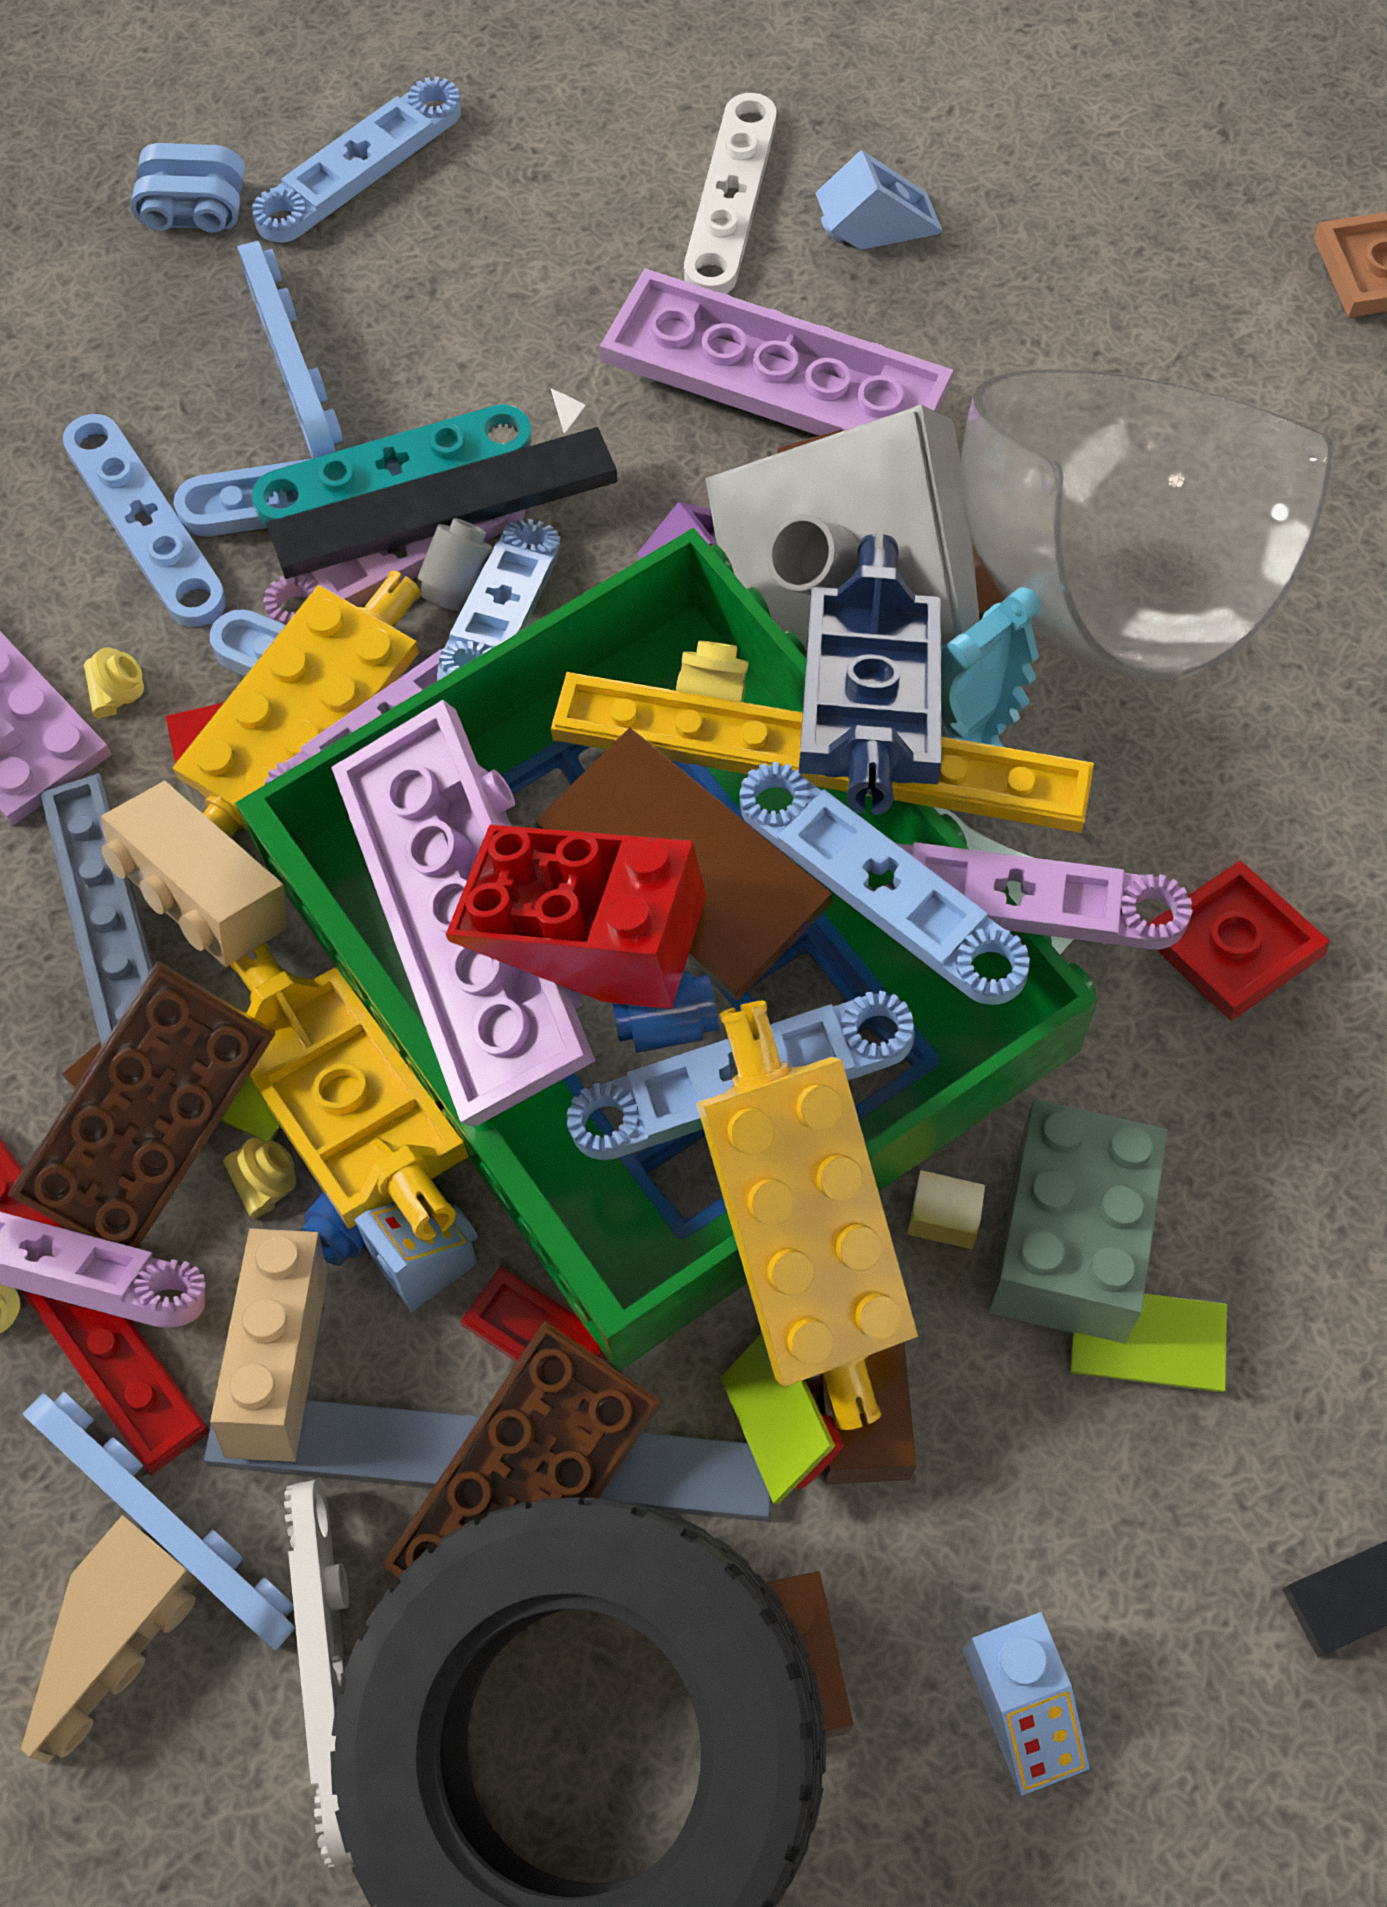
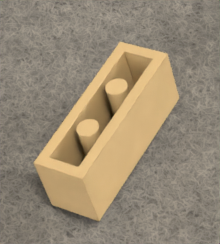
(194, 873)
(270, 1346)

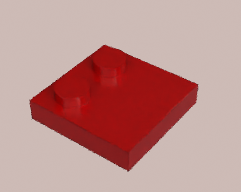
(1241, 941)

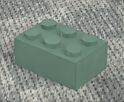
(1079, 1222)

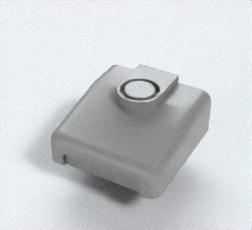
(805, 510)

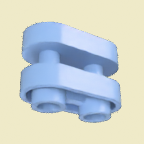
(188, 187)

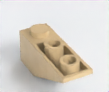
(106, 1620)

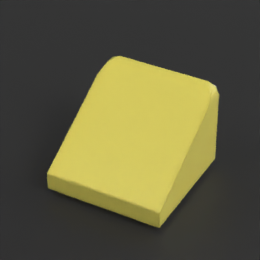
(946, 1209)

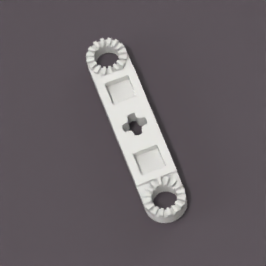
(736, 163)
(318, 1595)

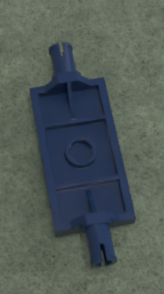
(873, 681)

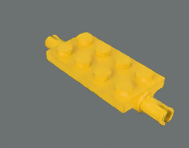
(303, 683)
(348, 1097)
(806, 1216)

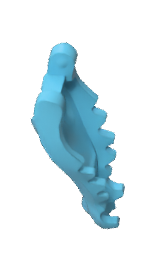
(987, 668)

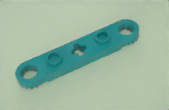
(418, 451)

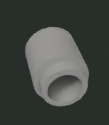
(453, 564)

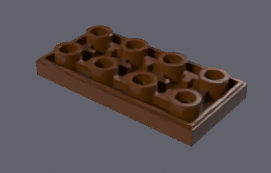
(753, 891)
(142, 1110)
(547, 1434)

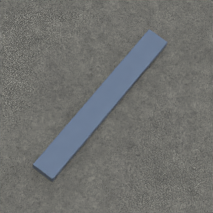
(419, 1445)

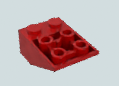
(584, 910)

